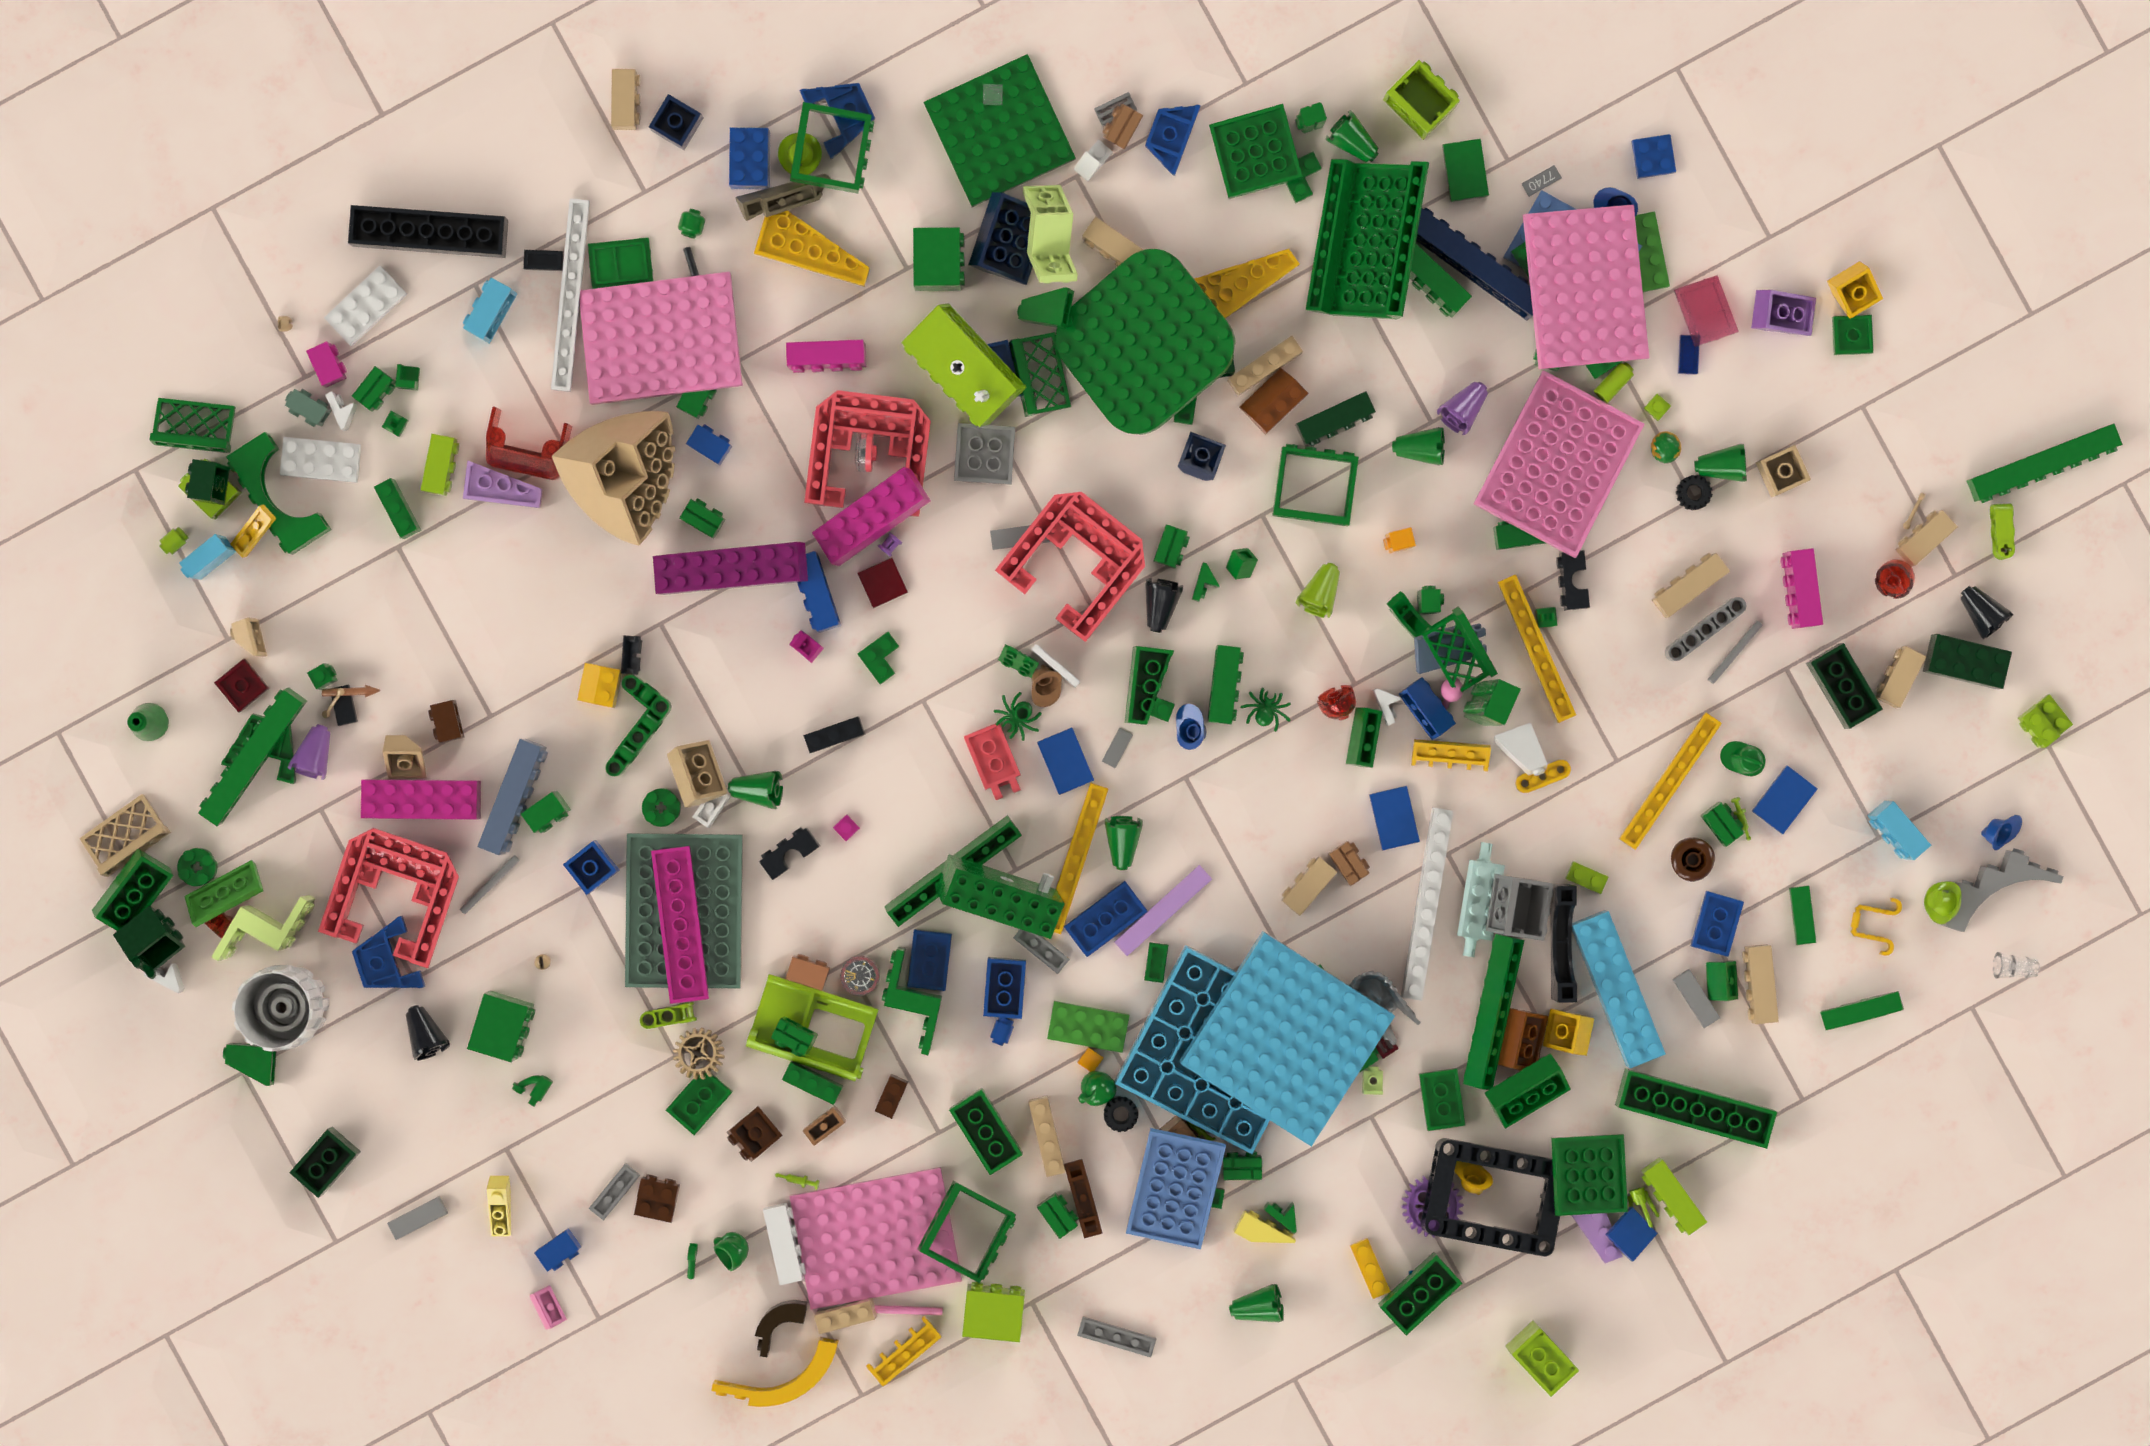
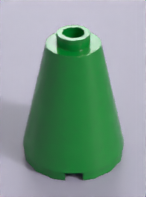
(1353, 138)
(1422, 446)
(1723, 464)
(148, 722)
(758, 789)
(1123, 839)
(1259, 1305)

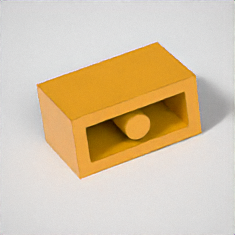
(1399, 540)

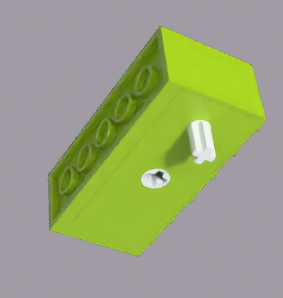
(963, 365)

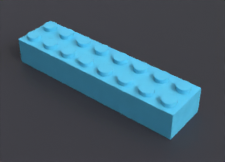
(1617, 989)

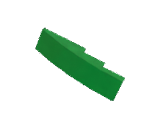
(1862, 1010)

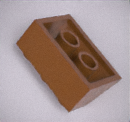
(1273, 400)
(1522, 1039)

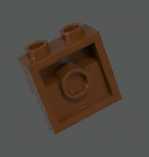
(753, 1134)
(657, 1198)

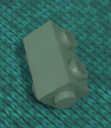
(301, 404)

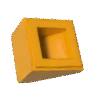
(1090, 1059)

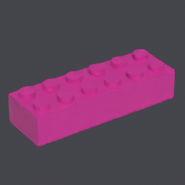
(871, 516)
(420, 799)

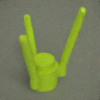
(1640, 1197)

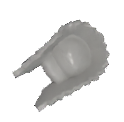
(1382, 991)

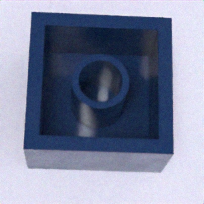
(676, 122)

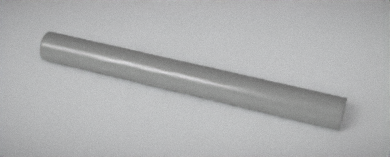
(1735, 652)
(490, 884)

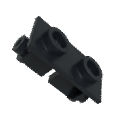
(631, 647)

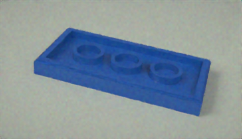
(1105, 919)

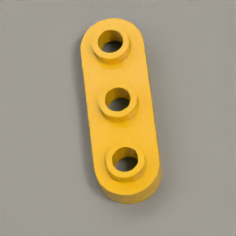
(1551, 773)

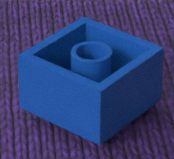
(591, 867)

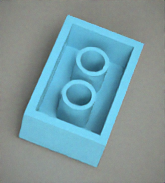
(489, 310)
(1898, 830)

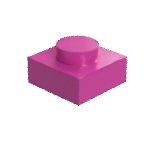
(846, 827)

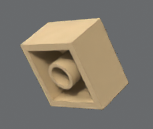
(1783, 471)

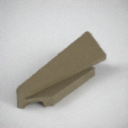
(778, 199)

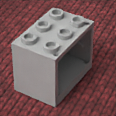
(1519, 907)

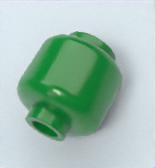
(691, 223)

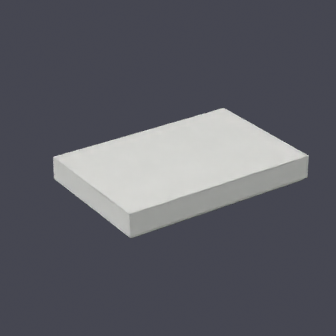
(1055, 665)

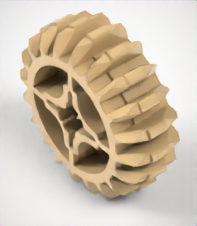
(683, 1046)

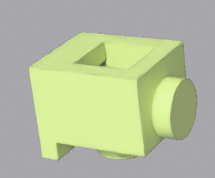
(1367, 1087)

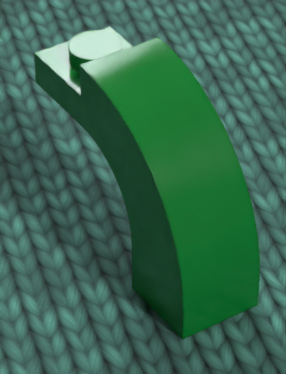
(1407, 615)

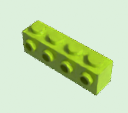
(1673, 1196)

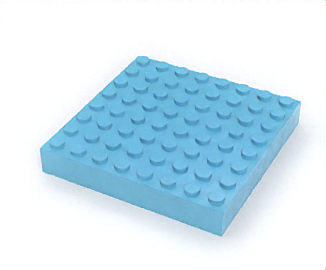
(1287, 1038)
(1154, 1060)

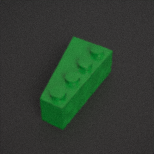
(1145, 681)

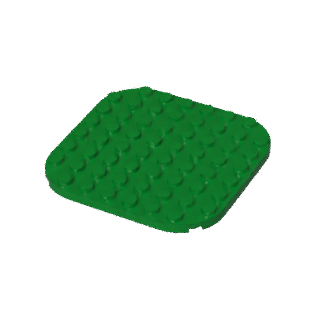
(1145, 342)

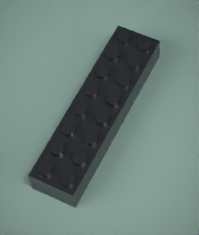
(428, 231)

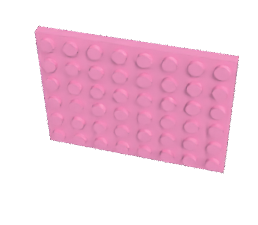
(1586, 286)
(660, 338)
(1559, 464)
(866, 1238)

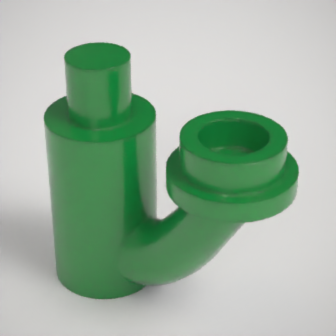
(537, 1094)

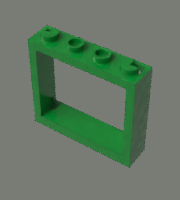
(862, 161)
(1328, 454)
(991, 1253)

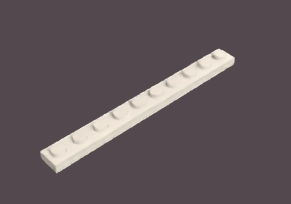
(570, 295)

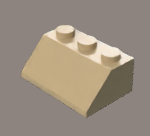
(696, 773)

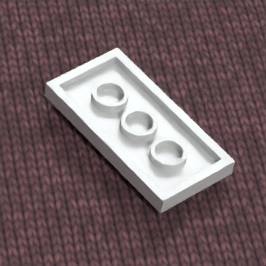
(365, 305)
(320, 459)

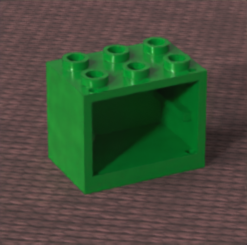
(938, 259)
(501, 1026)

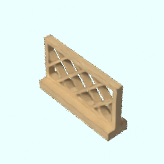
(143, 842)

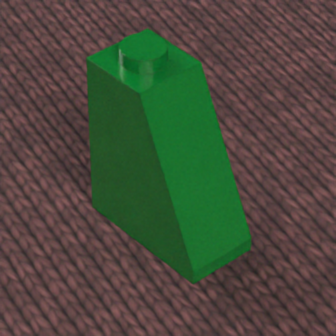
(1047, 308)
(251, 1061)

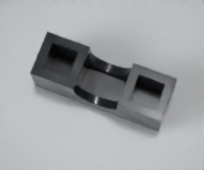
(1572, 597)
(834, 734)
(774, 861)

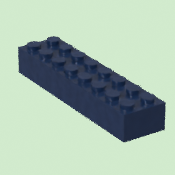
(1474, 263)

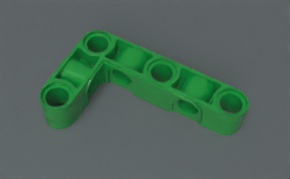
(647, 724)

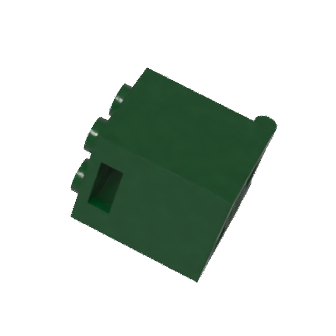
(149, 940)

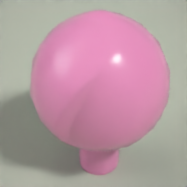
(1451, 694)

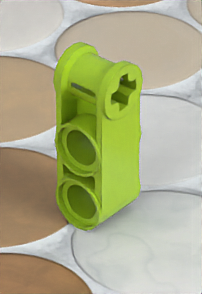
(2002, 530)
(678, 1011)

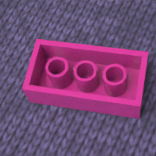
(826, 355)
(1802, 588)

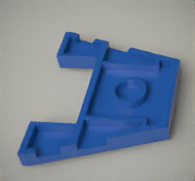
(844, 97)
(378, 965)

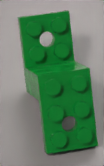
(911, 1000)

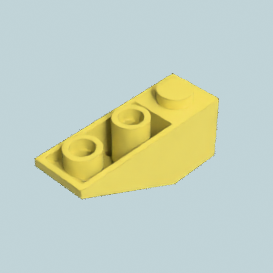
(499, 1205)
(1257, 1230)

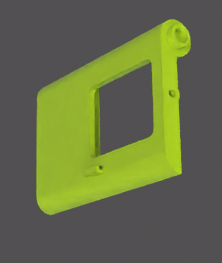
(798, 1004)

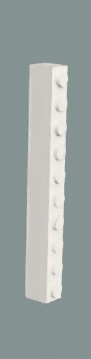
(1427, 904)

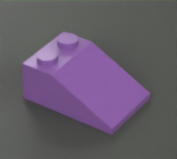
(1783, 312)

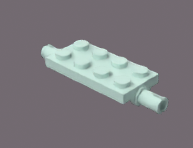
(1477, 899)

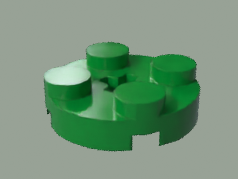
(669, 800)
(206, 861)

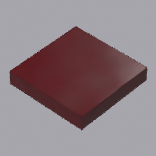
(882, 582)
(241, 685)

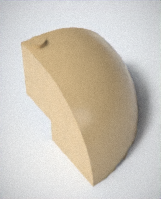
(620, 472)

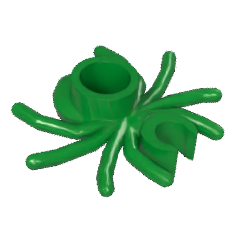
(1266, 709)
(1017, 716)

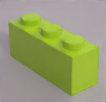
(439, 465)

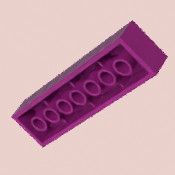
(730, 568)

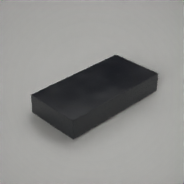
(543, 260)
(344, 709)

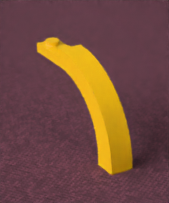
(788, 1391)

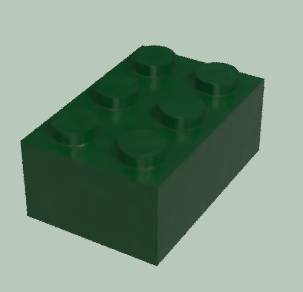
(207, 482)
(325, 1162)

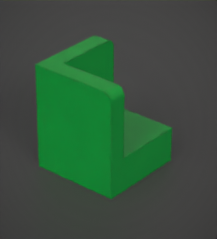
(407, 377)
(1241, 563)

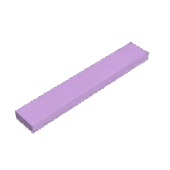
(1163, 910)

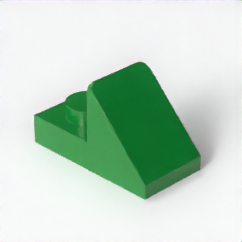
(1205, 577)
(1286, 1219)

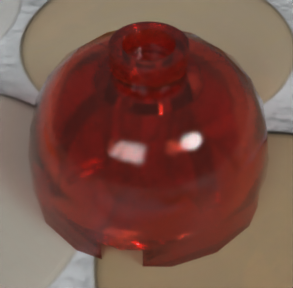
(1895, 579)
(1337, 703)

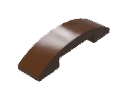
(1083, 1198)

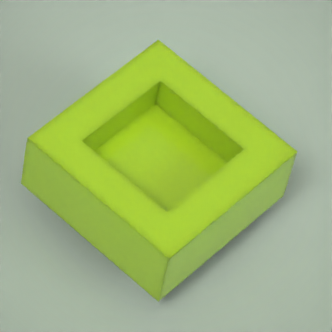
(1657, 407)

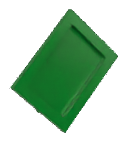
(620, 262)

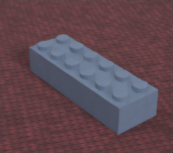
(512, 797)

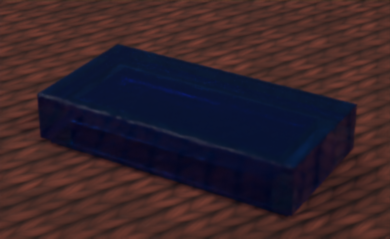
(1688, 356)

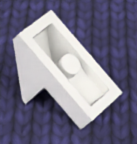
(1093, 160)
(342, 414)
(1384, 699)
(170, 980)

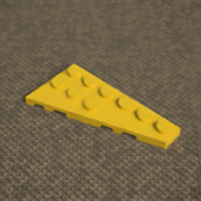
(798, 244)
(1239, 284)

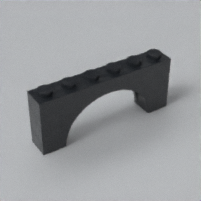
(1562, 974)

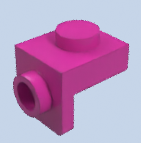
(806, 646)

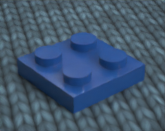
(1653, 156)

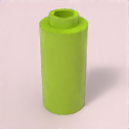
(1614, 382)

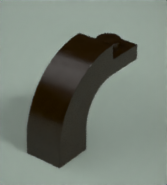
(783, 1312)

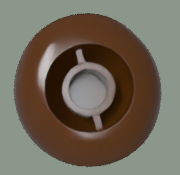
(1692, 859)

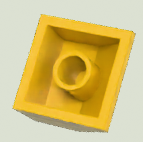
(1855, 289)
(599, 685)
(1568, 1032)

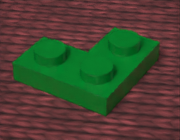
(1299, 188)
(874, 657)

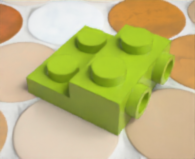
(2044, 722)

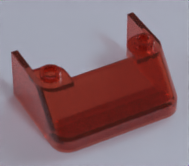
(519, 459)

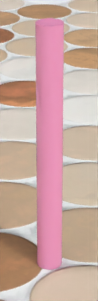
(908, 1310)

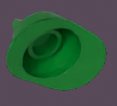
(1742, 758)

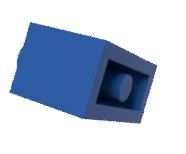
(708, 444)
(557, 1250)

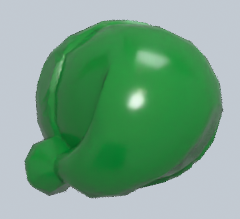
(1097, 1088)
(731, 1250)

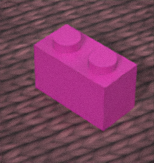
(327, 364)

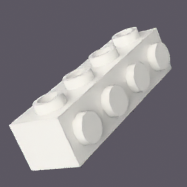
(783, 1243)

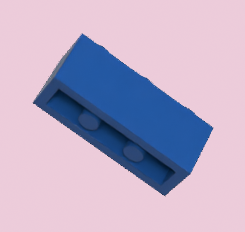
(1427, 708)

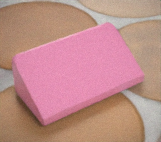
(548, 1307)

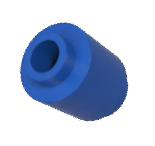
(1002, 1031)

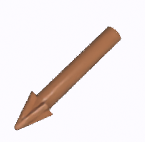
(367, 691)

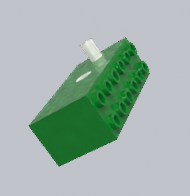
(1000, 896)

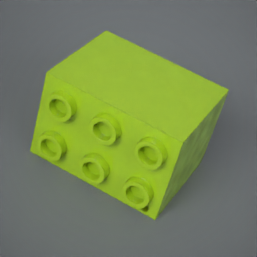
(1421, 99)
(993, 1312)
(1542, 1358)

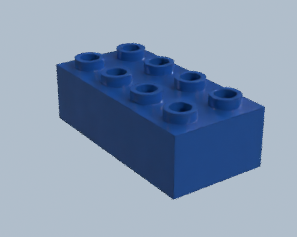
(818, 596)

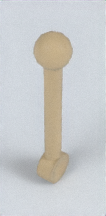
(1906, 525)
(326, 714)

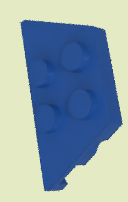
(1171, 134)

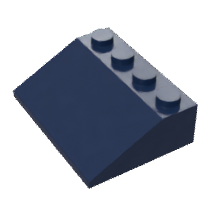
(1004, 239)

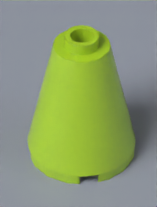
(1321, 591)

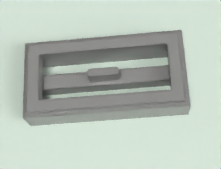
(1100, 115)

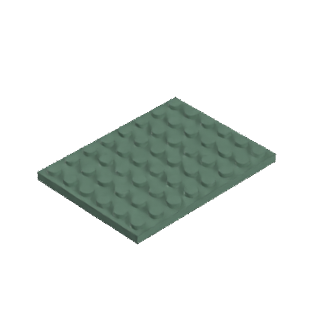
(719, 902)

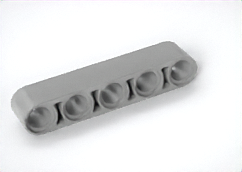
(1714, 625)

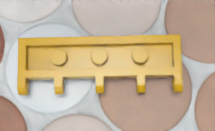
(1451, 752)
(905, 1353)

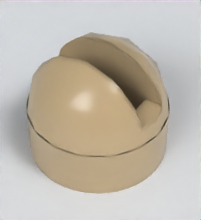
(283, 323)
(546, 962)

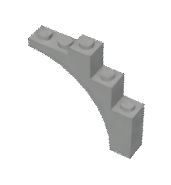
(1990, 880)

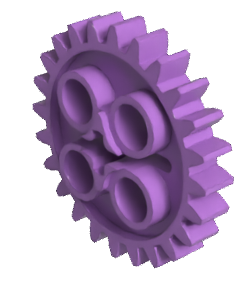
(1412, 1201)

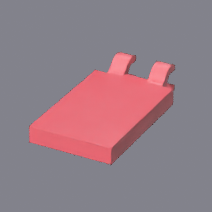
(993, 759)

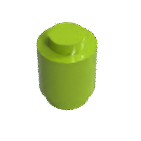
(173, 540)

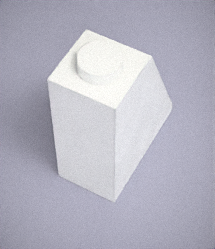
(1523, 749)

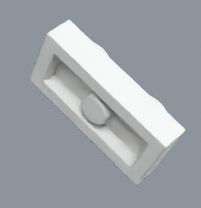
(710, 810)

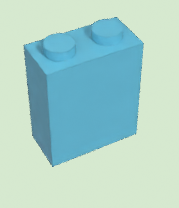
(207, 557)

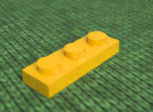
(253, 531)
(1370, 1268)

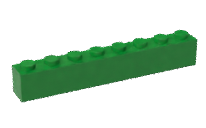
(2044, 462)
(252, 756)
(977, 851)
(1493, 1012)

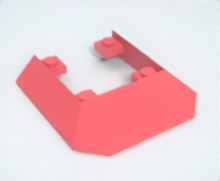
(863, 413)
(1098, 530)
(363, 864)

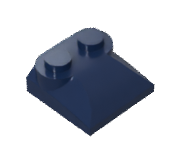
(1201, 457)

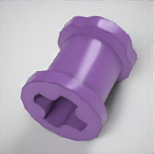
(892, 546)

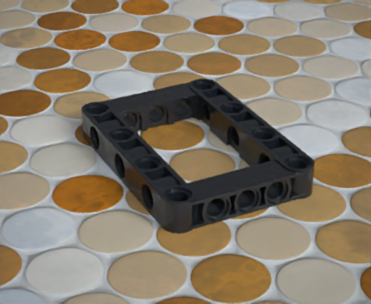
(1440, 1188)

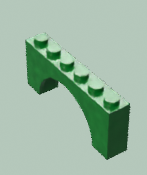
(250, 465)

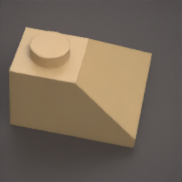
(249, 636)
(403, 758)

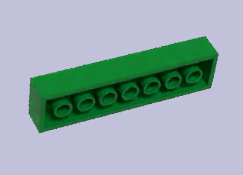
(1491, 702)
(1695, 1108)

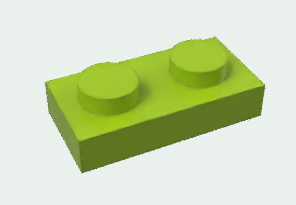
(1586, 877)

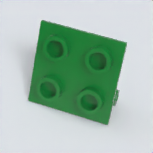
(1013, 658)

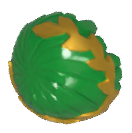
(1666, 447)

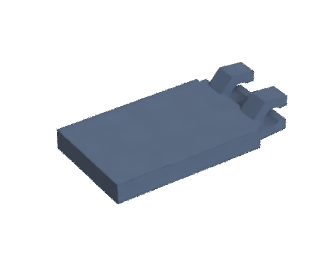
(1424, 658)

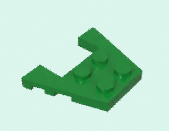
(282, 751)

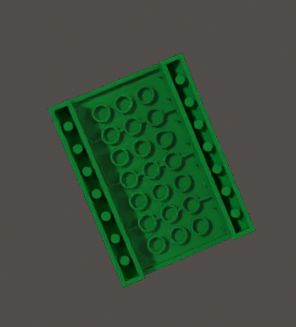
(1367, 239)

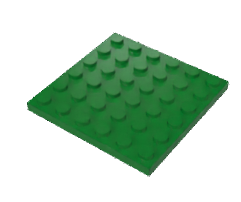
(1004, 143)

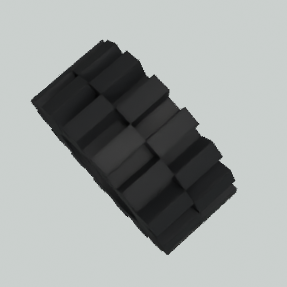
(1705, 492)
(1132, 1114)

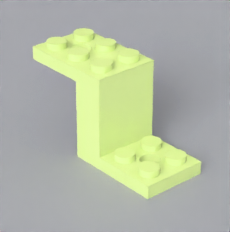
(1050, 233)
(264, 928)

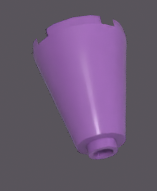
(1463, 408)
(312, 754)

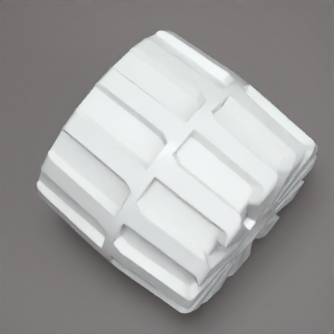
(259, 1012)

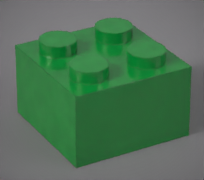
(545, 812)

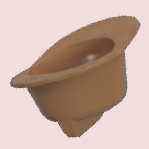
(1045, 686)

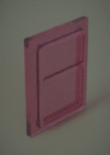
(1706, 311)

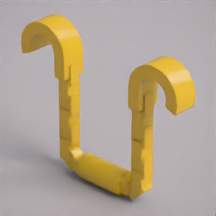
(1856, 919)

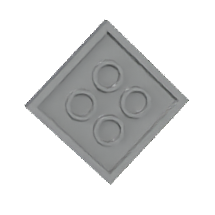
(984, 454)

